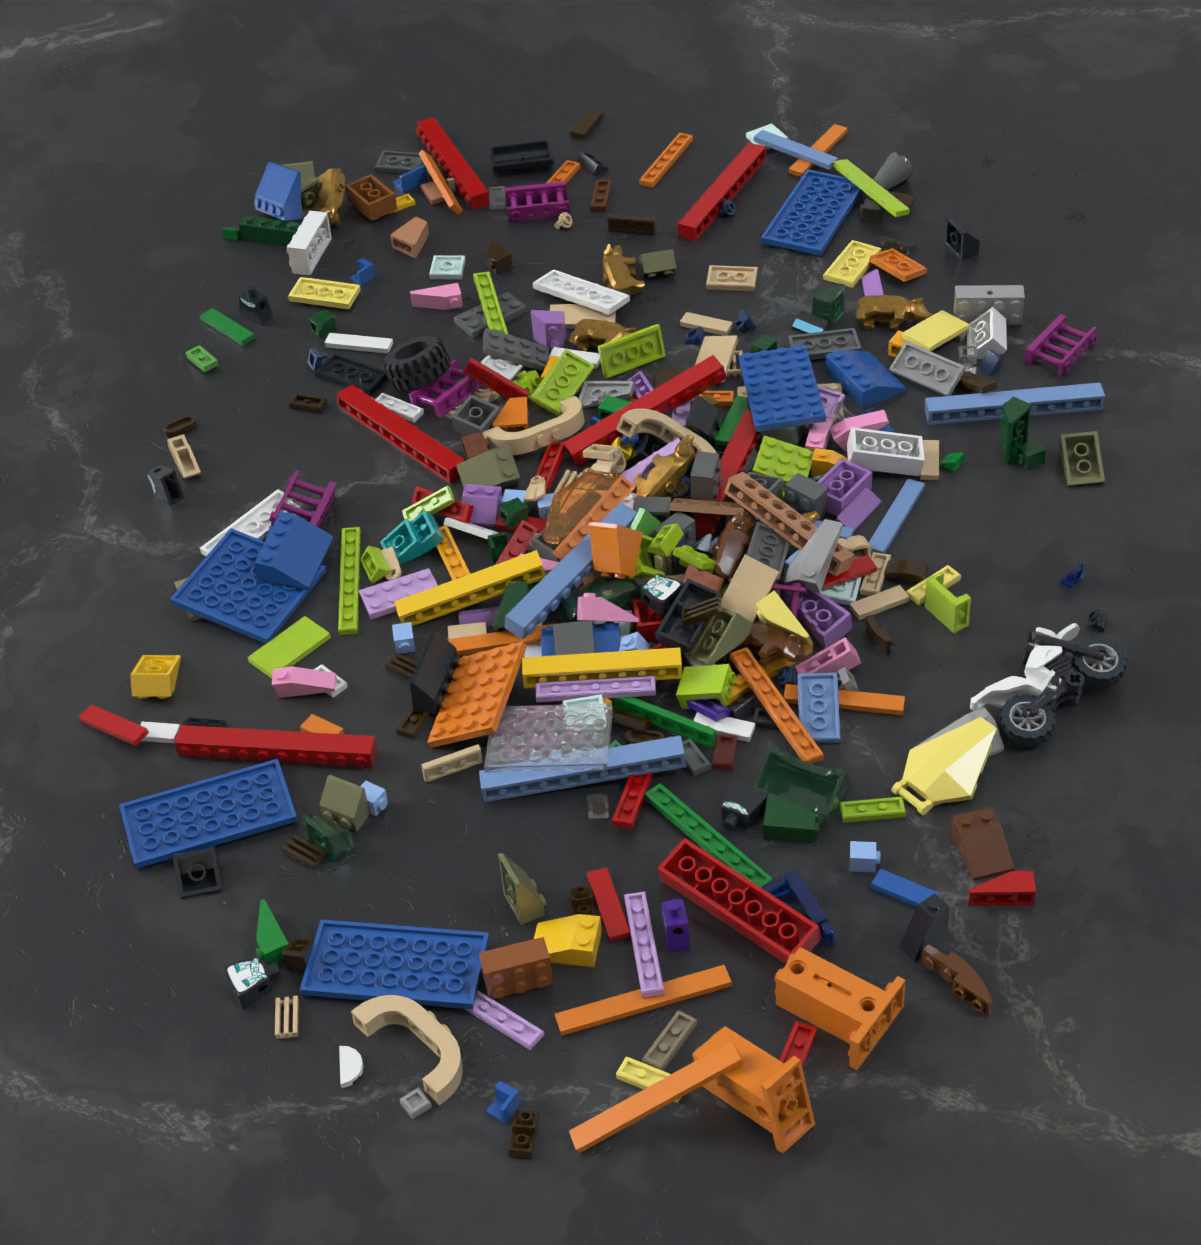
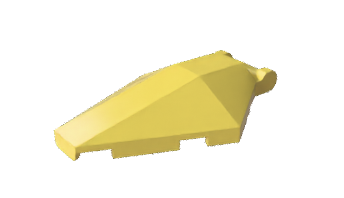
(947, 766)

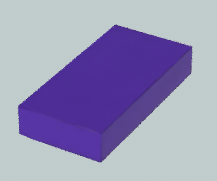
(709, 709)

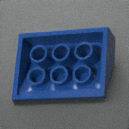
(279, 192)
(862, 376)
(292, 552)

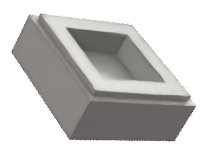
(415, 1103)

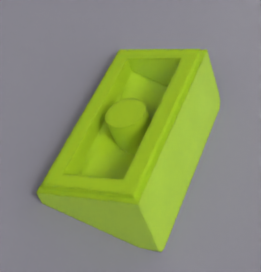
(666, 540)
(374, 564)

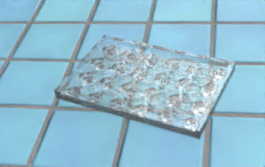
(551, 738)

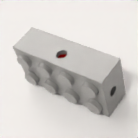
(975, 300)

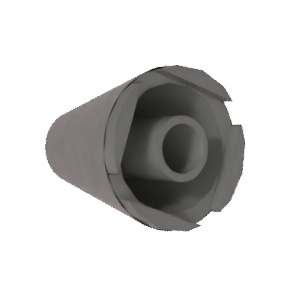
(894, 171)

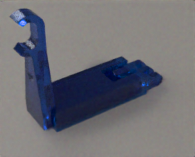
(804, 899)

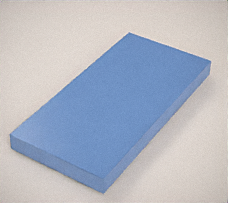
(819, 706)

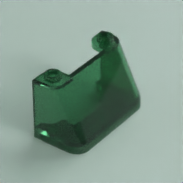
(614, 590)
(802, 782)

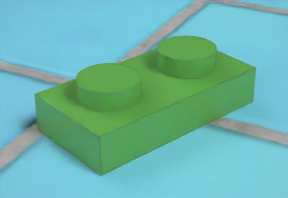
(202, 358)

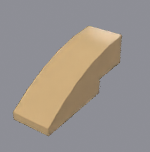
(183, 456)

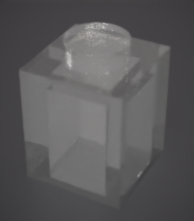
(968, 358)

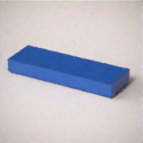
(900, 888)

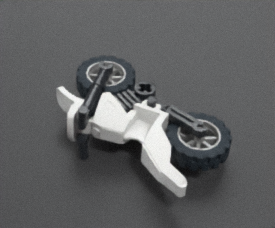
(1049, 681)

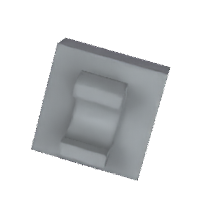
(846, 680)

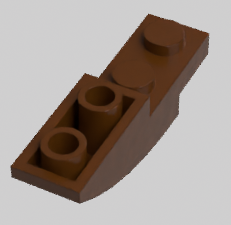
(965, 980)

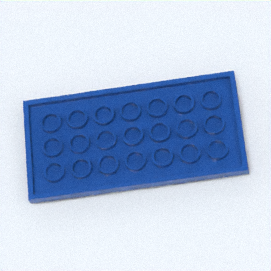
(812, 213)
(781, 388)
(207, 813)
(397, 960)

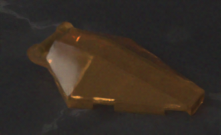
(575, 502)

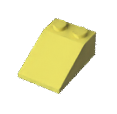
(776, 614)

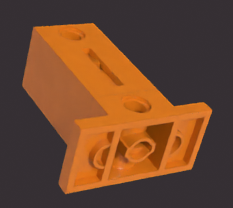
(838, 1001)
(763, 1089)

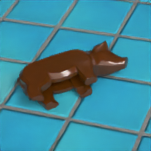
(732, 546)
(773, 644)

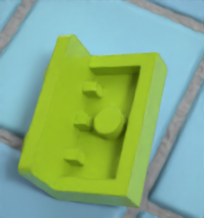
(528, 381)
(692, 557)

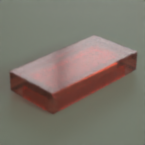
(725, 752)

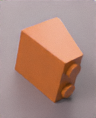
(614, 549)

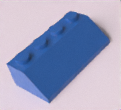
(606, 638)

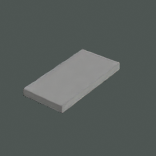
(927, 369)

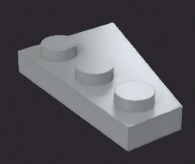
(596, 391)

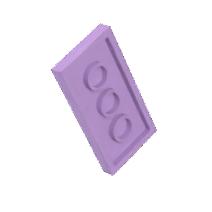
(381, 597)

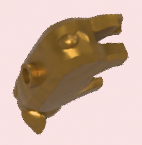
(331, 194)
(617, 271)
(889, 309)
(597, 332)
(668, 471)

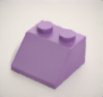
(549, 328)
(485, 503)

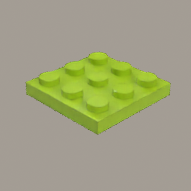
(782, 459)

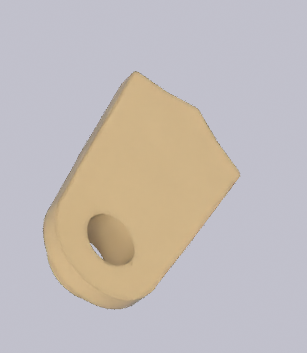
(536, 489)
(393, 563)

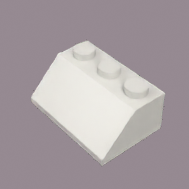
(988, 333)

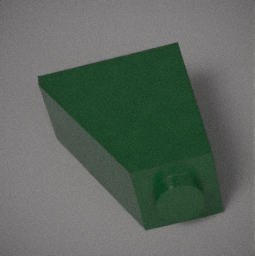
(513, 595)
(788, 821)

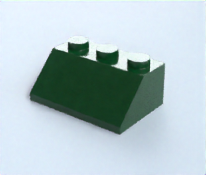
(1014, 427)

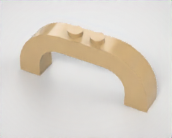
(660, 425)
(542, 434)
(403, 1011)

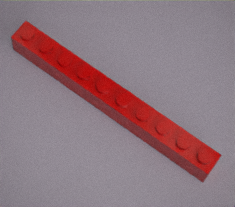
(453, 163)
(722, 189)
(661, 399)
(400, 433)
(733, 462)
(273, 744)

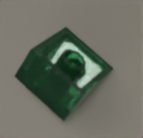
(829, 303)
(327, 836)

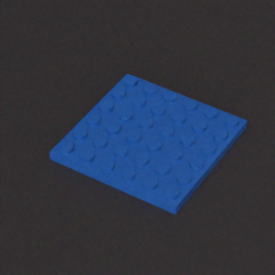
(231, 595)

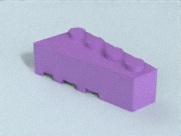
(821, 617)

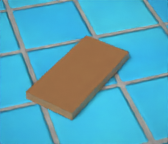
(706, 506)

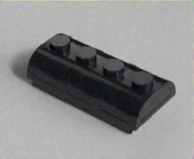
(521, 156)
(672, 630)

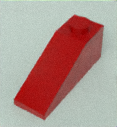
(1005, 890)

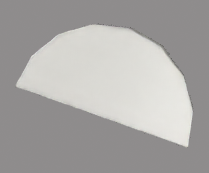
(350, 1065)

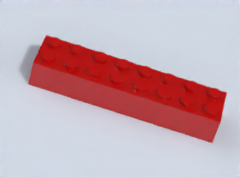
(738, 902)

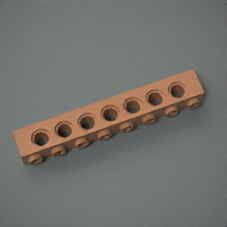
(781, 517)

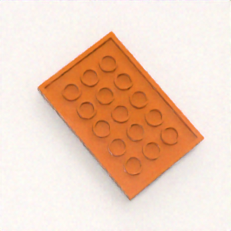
(477, 695)

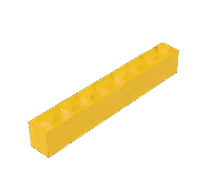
(469, 589)
(606, 665)

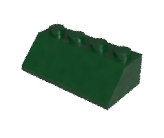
(267, 230)

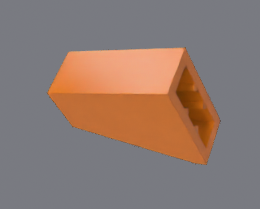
(513, 415)

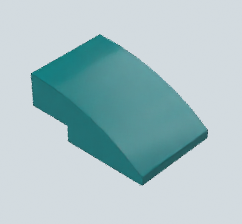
(413, 537)

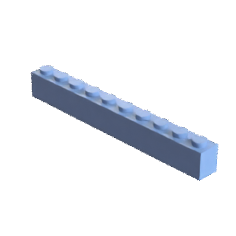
(989, 405)
(560, 580)
(622, 762)

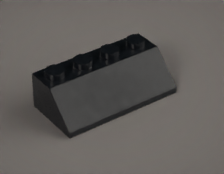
(433, 674)

